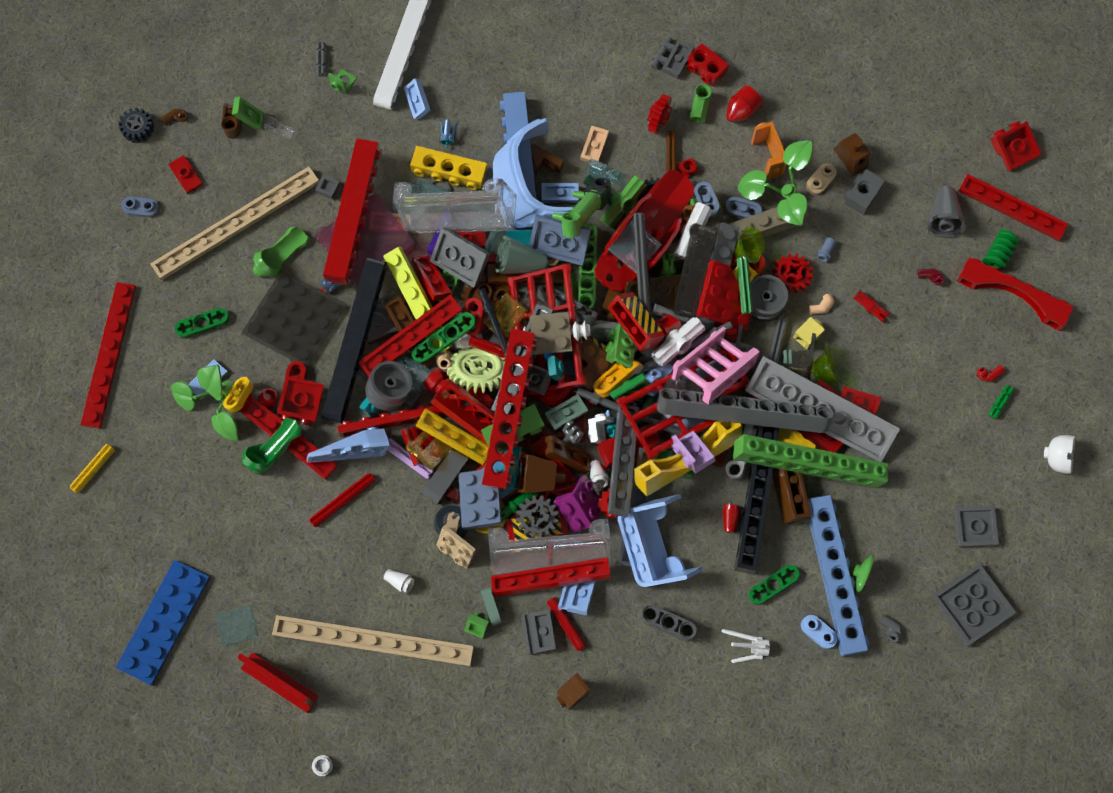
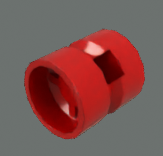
(436, 380)

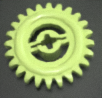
(479, 374)

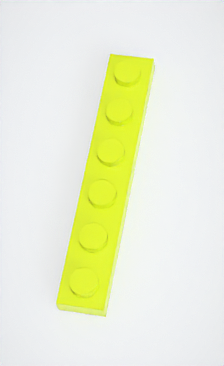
(410, 287)

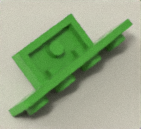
(620, 347)

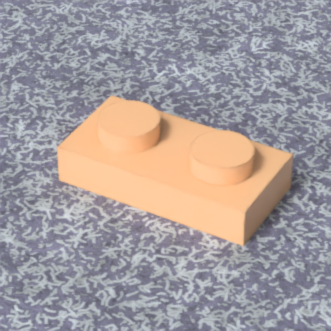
(594, 144)

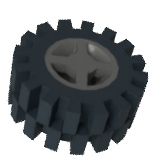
(132, 120)

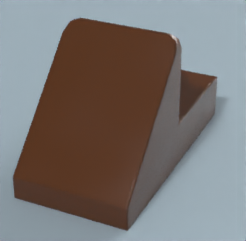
(542, 157)

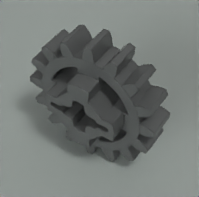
(544, 518)

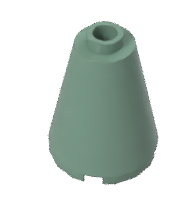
(519, 258)

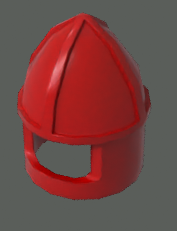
(743, 104)

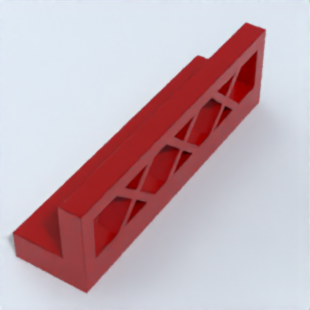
(464, 415)

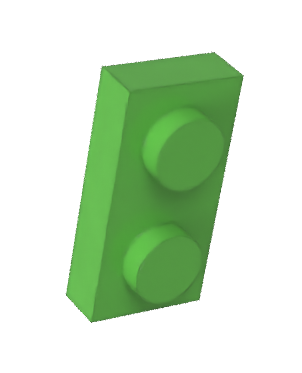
(247, 113)

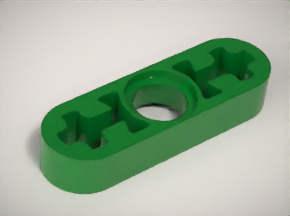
(190, 332)
(782, 572)

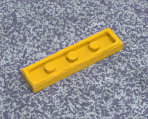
(453, 436)

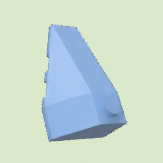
(364, 444)

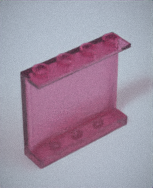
(379, 237)

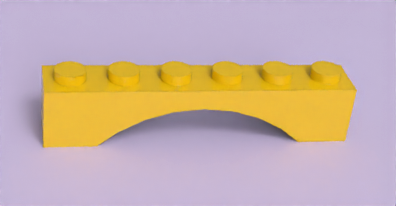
(658, 473)

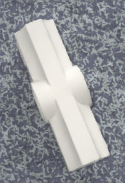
(700, 216)
(678, 341)

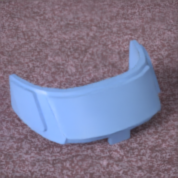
(507, 167)

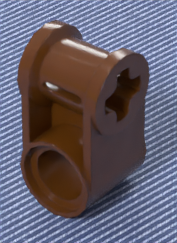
(230, 120)

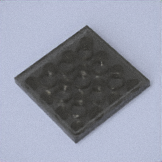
(293, 319)

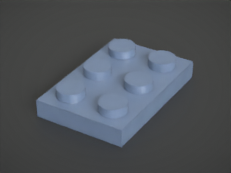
(549, 240)
(478, 502)

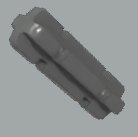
(321, 58)

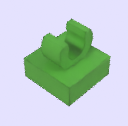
(476, 625)

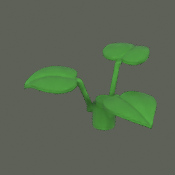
(795, 204)
(210, 380)

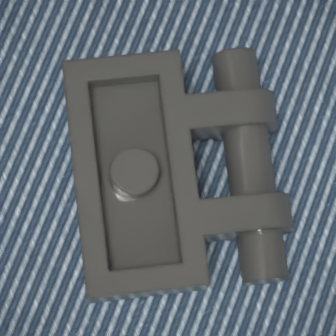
(677, 59)

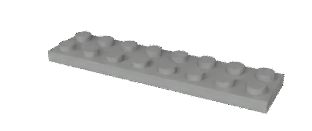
(849, 423)

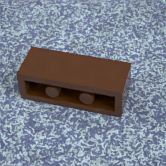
(791, 495)

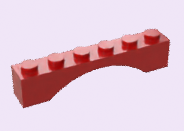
(1049, 309)

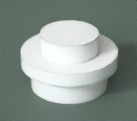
(322, 765)

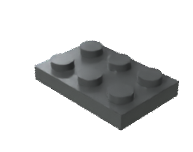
(459, 257)

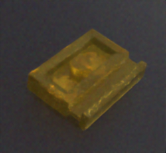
(508, 313)

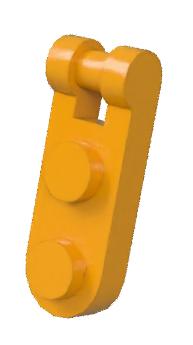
(615, 378)

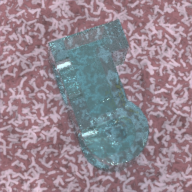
(418, 372)

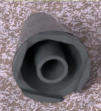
(946, 214)

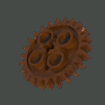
(472, 292)

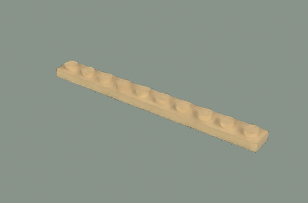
(234, 223)
(373, 641)

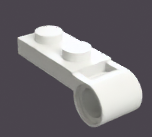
(749, 430)

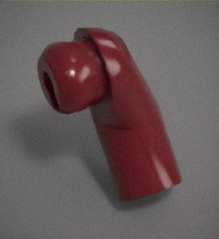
(932, 274)

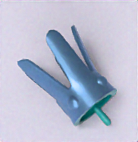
(445, 134)

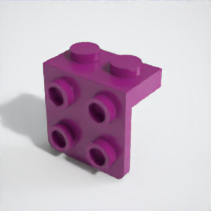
(579, 506)

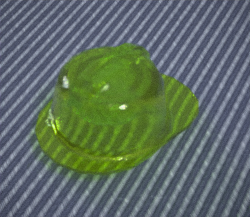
(749, 245)
(824, 367)

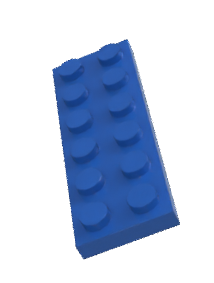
(162, 622)

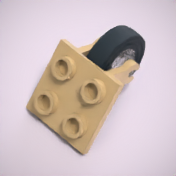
(450, 532)

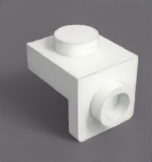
(597, 428)

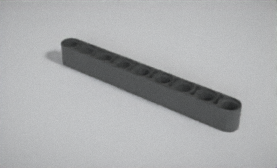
(745, 410)

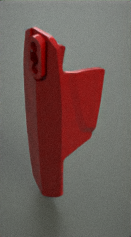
(662, 211)

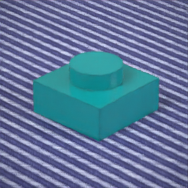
(555, 368)
(369, 409)

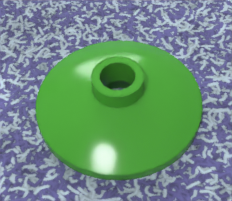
(862, 572)

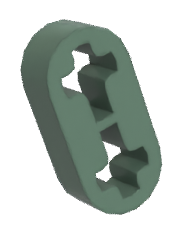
(491, 606)

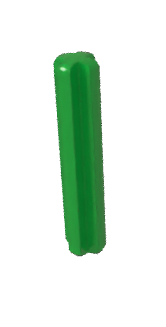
(744, 285)

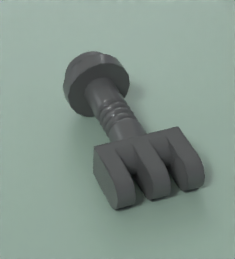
(570, 432)

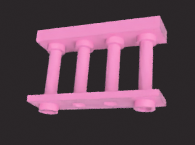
(722, 380)

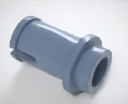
(826, 250)

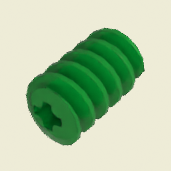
(1001, 249)

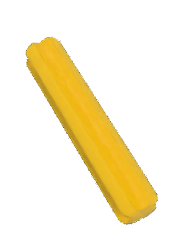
(92, 468)

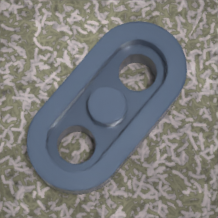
(709, 199)
(139, 207)
(743, 207)

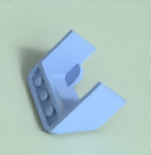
(646, 545)

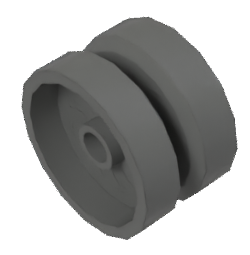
(768, 297)
(388, 385)

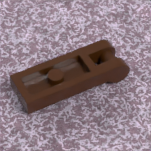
(567, 454)

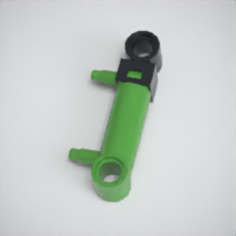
(592, 199)

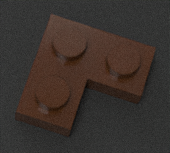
(596, 362)

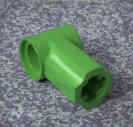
(700, 104)

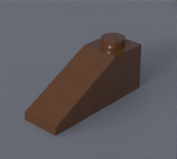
(572, 692)

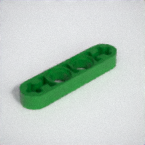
(442, 334)

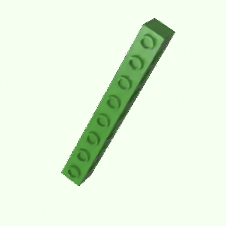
(810, 461)

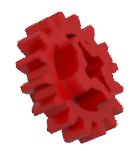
(659, 113)
(797, 265)

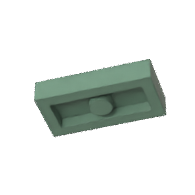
(566, 411)

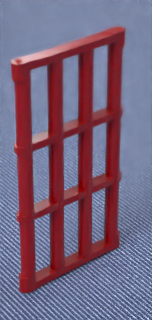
(570, 306)
(658, 385)

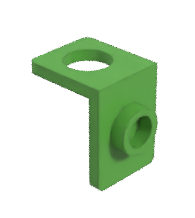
(338, 84)

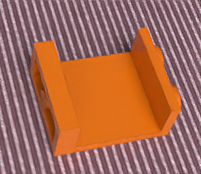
(767, 132)

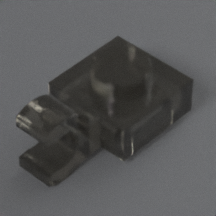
(683, 384)

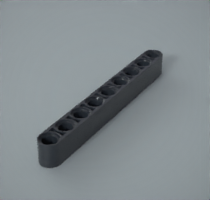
(354, 340)

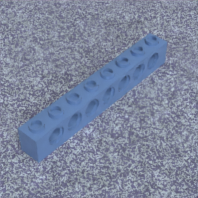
(847, 645)

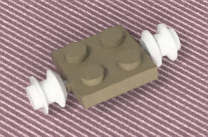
(554, 332)

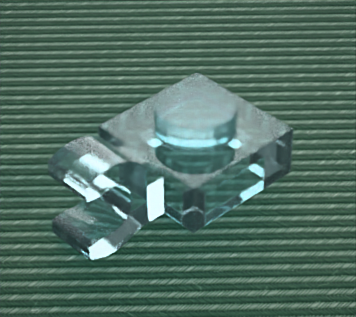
(599, 170)

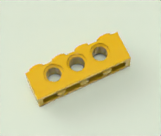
(425, 156)

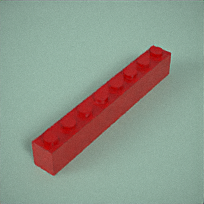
(352, 211)

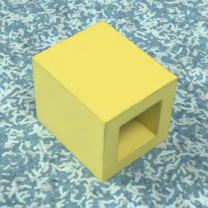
(804, 333)

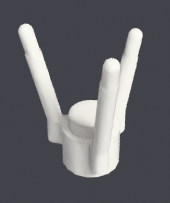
(758, 646)

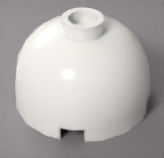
(1061, 453)

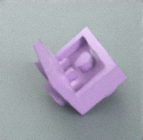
(693, 451)

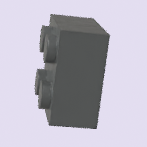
(539, 380)

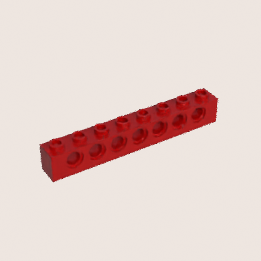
(516, 339)

